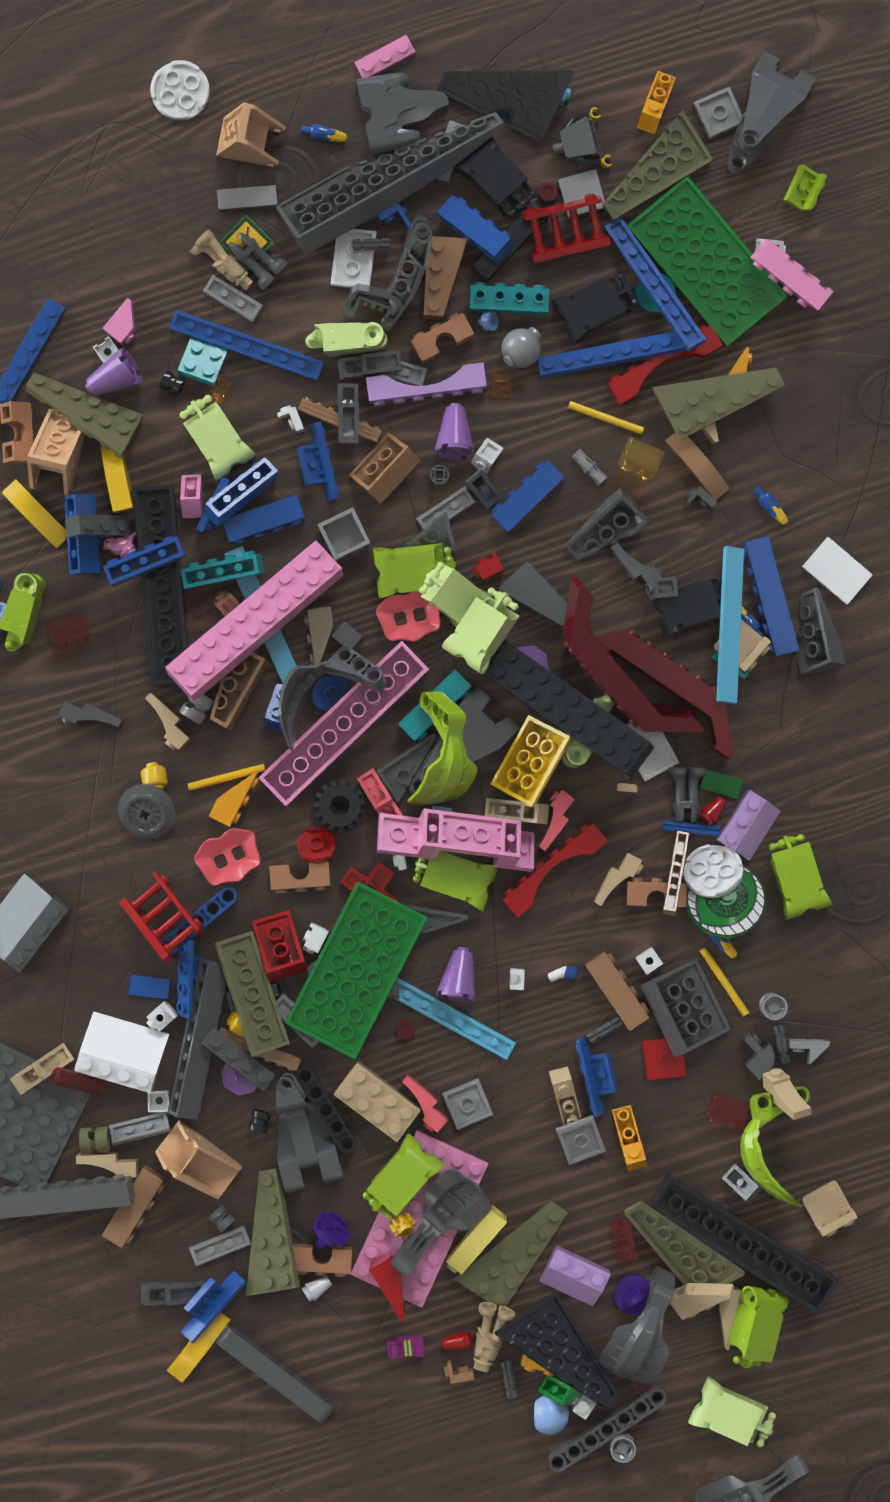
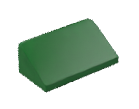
(721, 784)
(558, 1390)

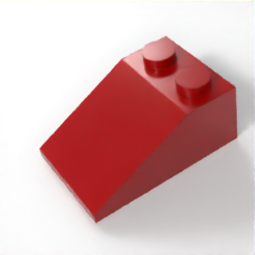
(279, 946)
(390, 1282)

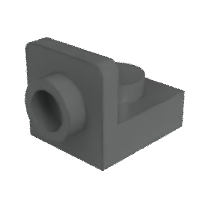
(705, 499)
(662, 588)

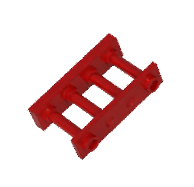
(578, 244)
(143, 921)

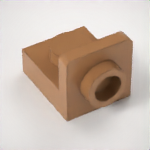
(225, 601)
(462, 1374)

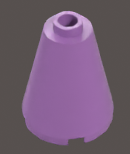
(114, 374)
(454, 434)
(458, 977)

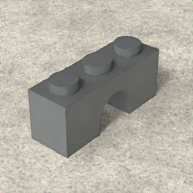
(97, 525)

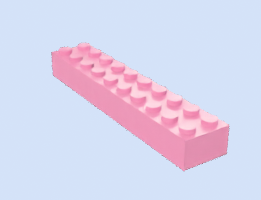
(254, 621)
(342, 726)

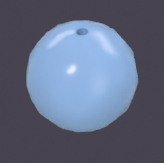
(550, 1416)

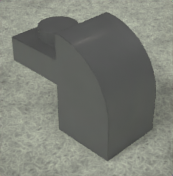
(762, 1059)

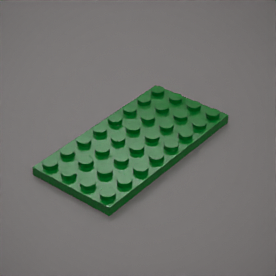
(706, 261)
(356, 970)

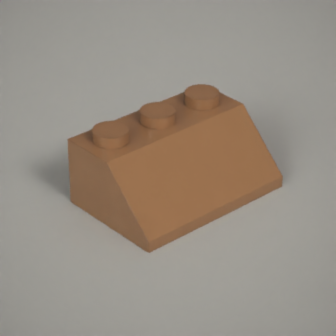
(384, 467)

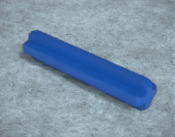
(691, 828)

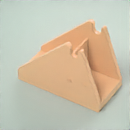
(245, 135)
(55, 450)
(196, 1160)

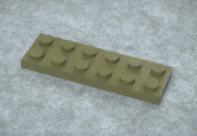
(252, 993)

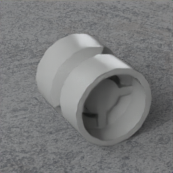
(196, 710)
(773, 1006)
(622, 1447)

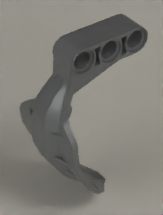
(302, 679)
(451, 1203)
(638, 1348)
(763, 1490)

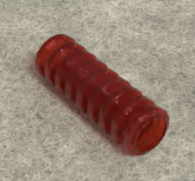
(78, 1081)

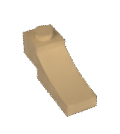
(175, 736)
(628, 867)
(41, 1068)
(785, 1094)
(110, 1161)

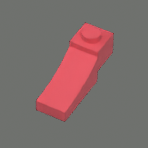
(378, 794)
(560, 803)
(432, 1117)

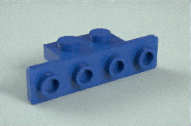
(316, 463)
(187, 975)
(597, 1073)
(209, 1303)

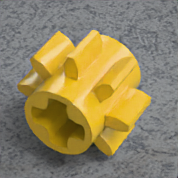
(402, 1225)

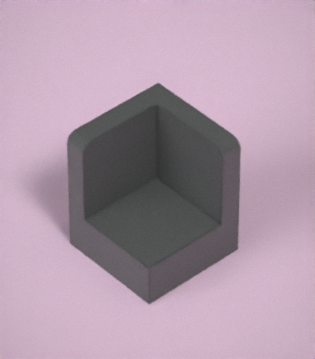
(347, 635)

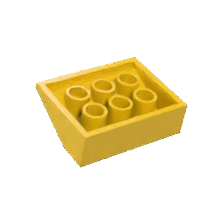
(531, 761)

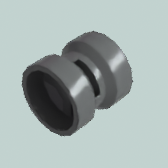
(439, 475)
(221, 1218)

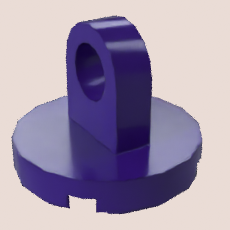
(331, 1230)
(632, 1293)

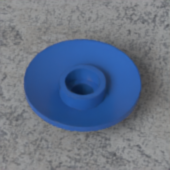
(327, 699)

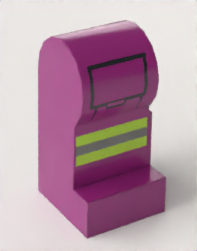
(406, 1346)

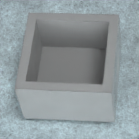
(344, 534)

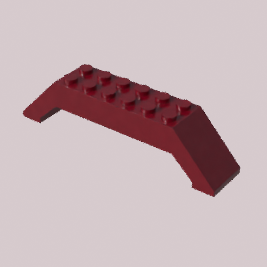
(610, 674)
(676, 681)

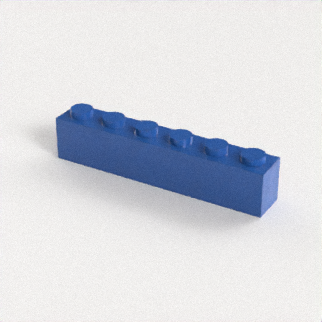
(770, 595)

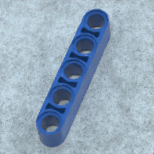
(205, 914)

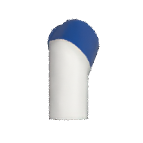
(563, 973)

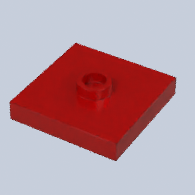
(660, 1060)

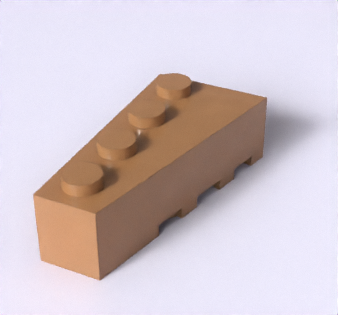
(441, 274)
(236, 690)

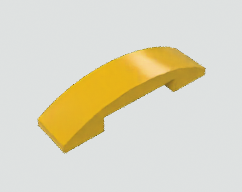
(35, 513)
(193, 1352)

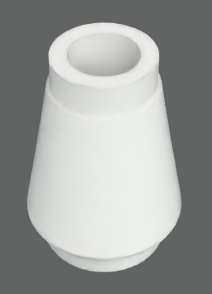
(316, 1288)

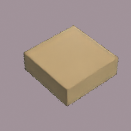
(626, 787)

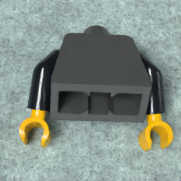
(581, 141)

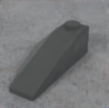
(611, 522)
(819, 641)

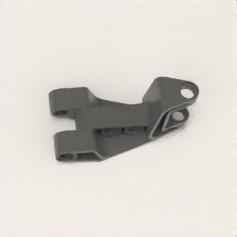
(769, 102)
(416, 252)
(479, 734)
(302, 1138)

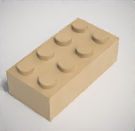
(377, 1101)

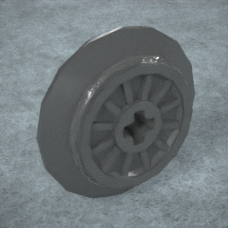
(152, 800)

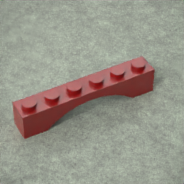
(627, 386)
(586, 842)

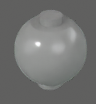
(521, 347)

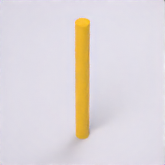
(605, 417)
(226, 777)
(724, 981)

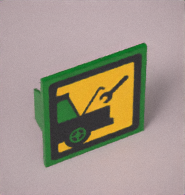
(250, 229)

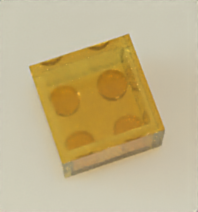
(640, 458)

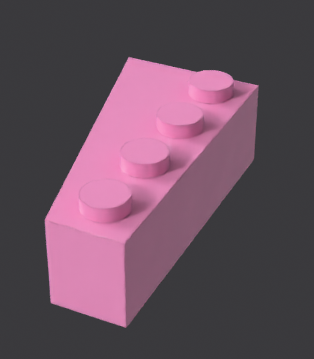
(790, 275)

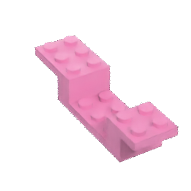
(459, 834)

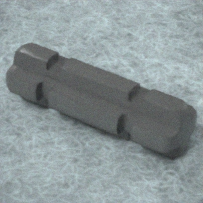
(371, 244)
(604, 1030)
(782, 1045)
(509, 1380)

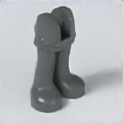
(264, 276)
(679, 775)

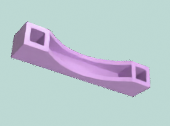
(384, 389)

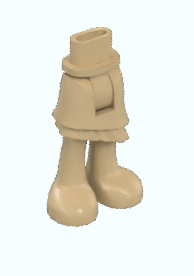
(224, 263)
(488, 1343)

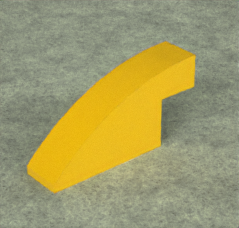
(117, 481)

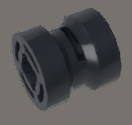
(172, 383)
(259, 1121)

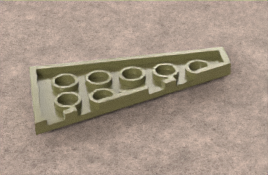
(667, 162)
(705, 401)
(92, 415)
(272, 1252)
(682, 1252)
(507, 1263)

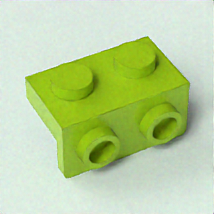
(805, 188)

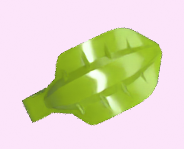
(453, 770)
(751, 1150)

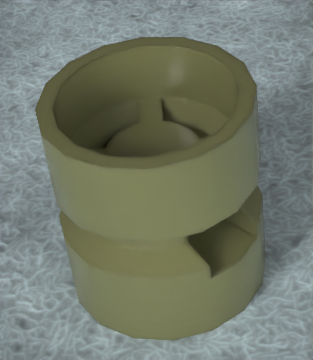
(94, 1140)

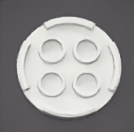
(180, 90)
(713, 871)

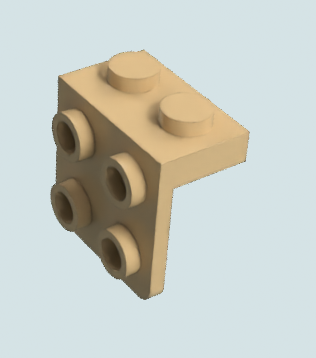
(750, 647)
(829, 1208)

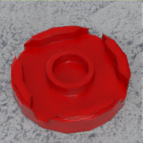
(316, 845)

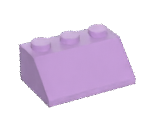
(748, 824)
(575, 1275)

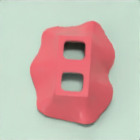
(413, 629)
(235, 869)

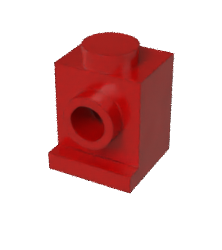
(488, 567)

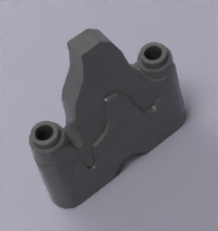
(395, 108)

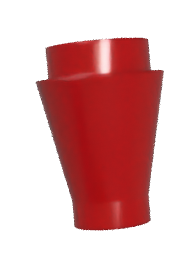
(711, 812)
(458, 1341)

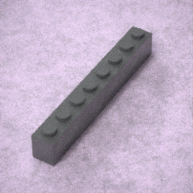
(194, 1057)
(66, 1196)

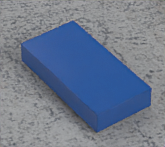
(149, 986)

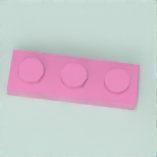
(385, 57)

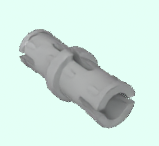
(589, 467)

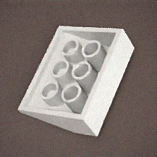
(121, 1052)

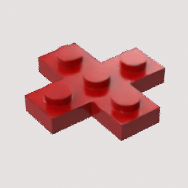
(376, 880)

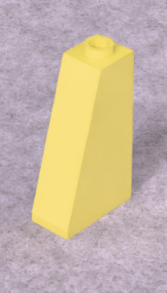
(476, 1240)

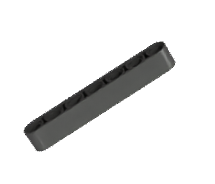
(275, 1374)
(602, 1437)

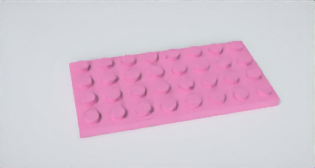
(382, 1239)

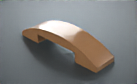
(698, 465)

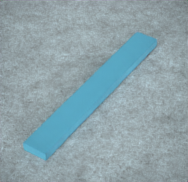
(730, 625)
(276, 644)
(454, 1020)

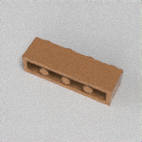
(617, 991)
(127, 1217)

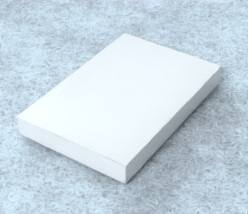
(349, 265)
(837, 570)
(660, 758)

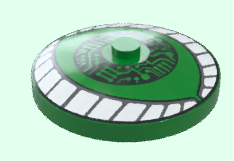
(730, 914)

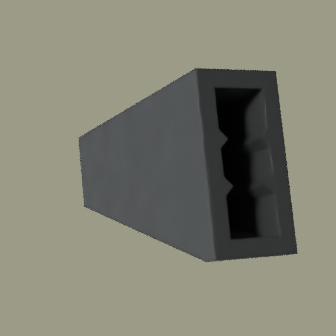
(535, 593)

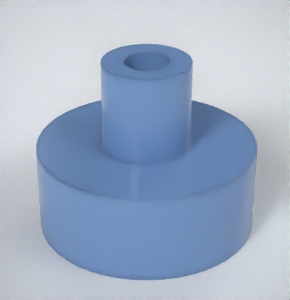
(489, 321)

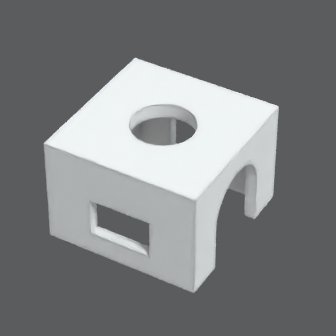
(108, 343)
(641, 959)
(516, 979)
(153, 1106)

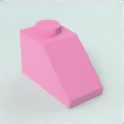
(122, 324)
(191, 496)

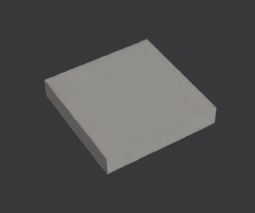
(718, 112)
(578, 186)
(467, 1104)
(580, 1140)

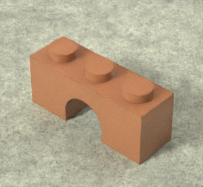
(456, 328)
(19, 417)
(282, 879)
(638, 891)
(338, 1263)

